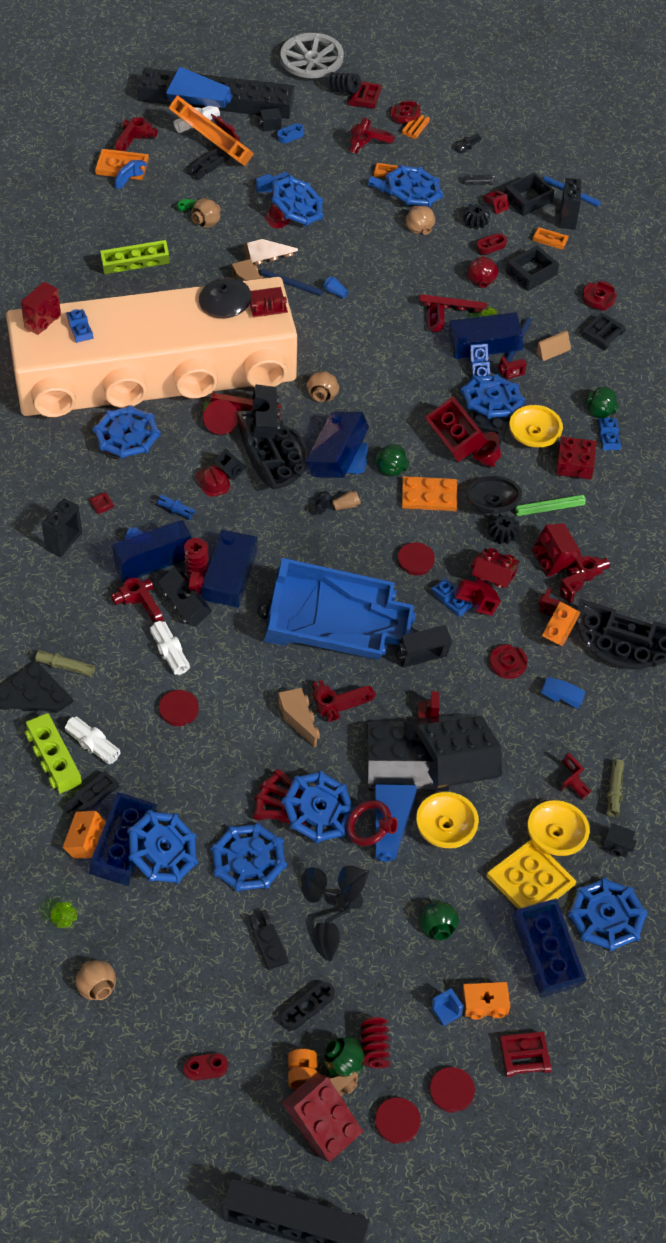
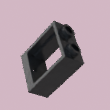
(520, 203)
(570, 203)
(523, 277)
(62, 528)
(423, 646)

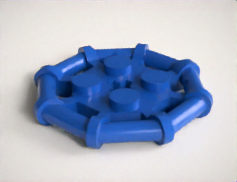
(420, 188)
(305, 204)
(499, 400)
(126, 423)
(310, 813)
(254, 847)
(152, 851)
(602, 923)

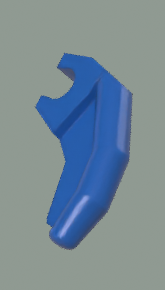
(129, 170)

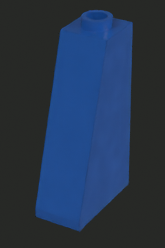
(198, 89)
(400, 803)

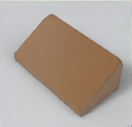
(553, 346)

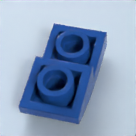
(264, 183)
(79, 325)
(479, 359)
(609, 433)
(359, 462)
(445, 593)
(559, 689)

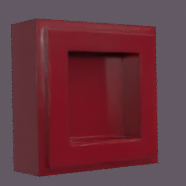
(101, 503)

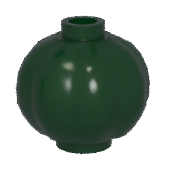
(602, 402)
(392, 460)
(440, 918)
(343, 1057)

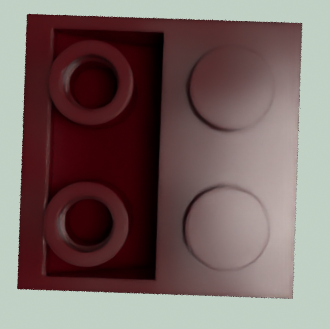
(555, 548)

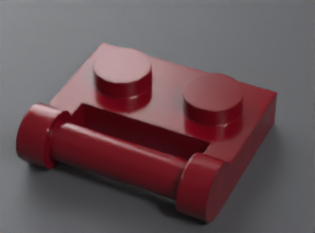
(370, 95)
(525, 1046)

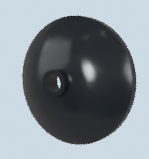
(225, 297)
(494, 494)

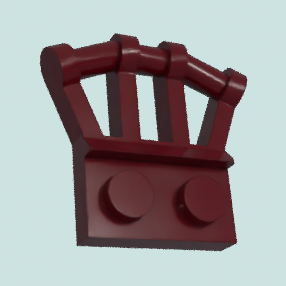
(261, 798)

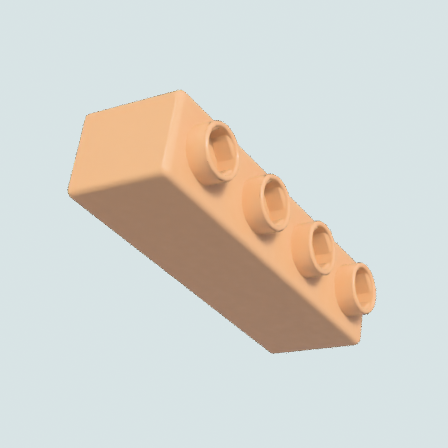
(149, 351)

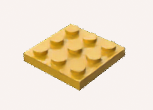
(530, 877)

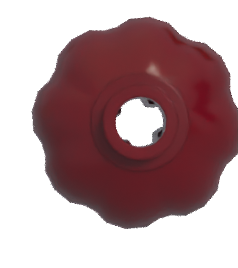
(482, 271)

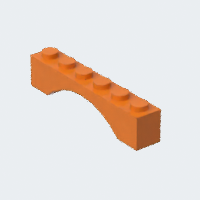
(211, 131)

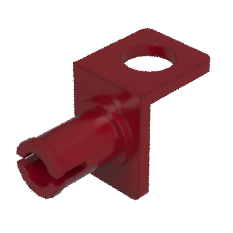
(574, 781)

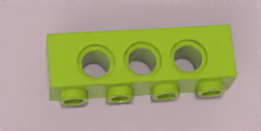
(135, 257)
(42, 728)

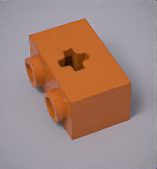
(561, 623)
(84, 834)
(495, 994)

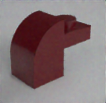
(480, 594)

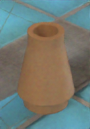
(347, 501)

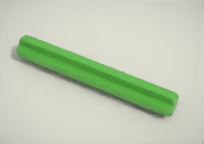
(550, 505)

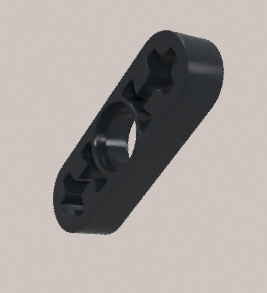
(308, 997)

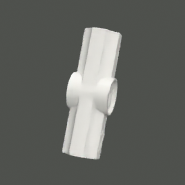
(182, 126)
(169, 647)
(92, 740)

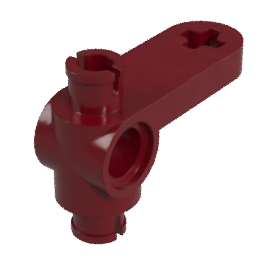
(136, 128)
(362, 134)
(588, 566)
(137, 591)
(339, 702)

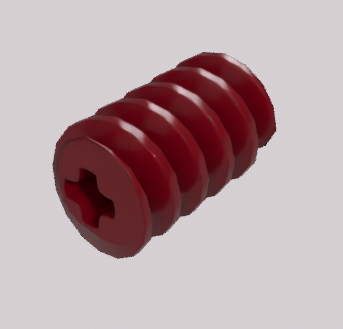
(196, 556)
(373, 1043)

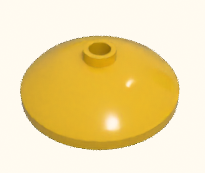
(538, 420)
(449, 810)
(560, 819)

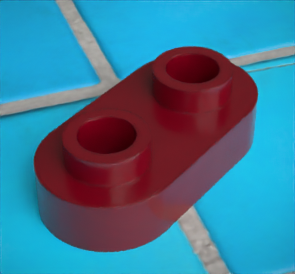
(491, 243)
(435, 317)
(196, 582)
(206, 1068)

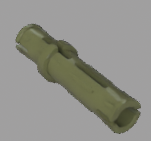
(69, 664)
(615, 791)

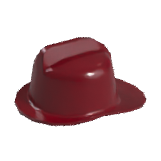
(276, 217)
(490, 451)
(213, 481)

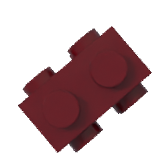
(40, 308)
(576, 457)
(495, 567)

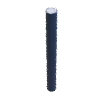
(294, 283)
(525, 326)

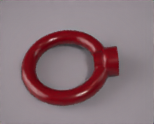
(387, 823)

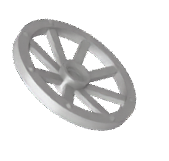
(312, 57)

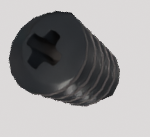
(343, 82)

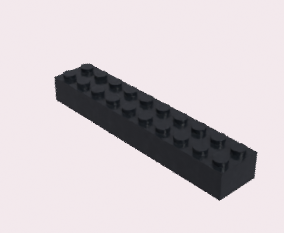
(247, 95)

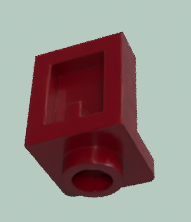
(498, 200)
(512, 369)
(571, 585)
(548, 604)
(429, 708)

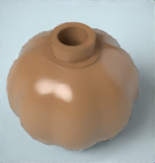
(205, 211)
(420, 220)
(320, 384)
(95, 980)

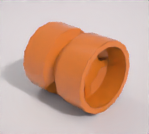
(302, 1066)

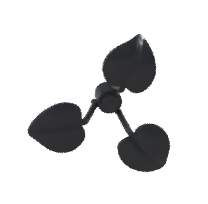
(351, 881)

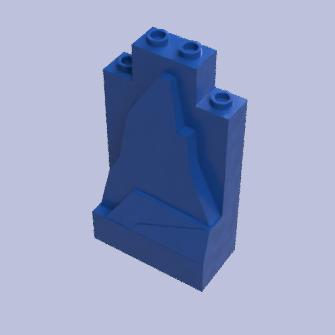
(335, 610)

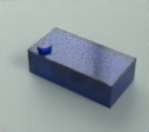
(499, 331)
(337, 444)
(151, 550)
(229, 568)
(112, 850)
(548, 948)

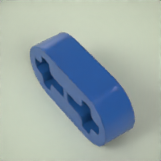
(290, 133)

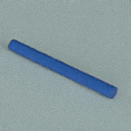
(559, 185)

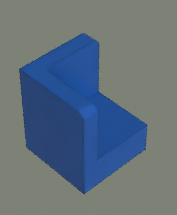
(447, 1007)

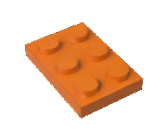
(112, 161)
(429, 493)

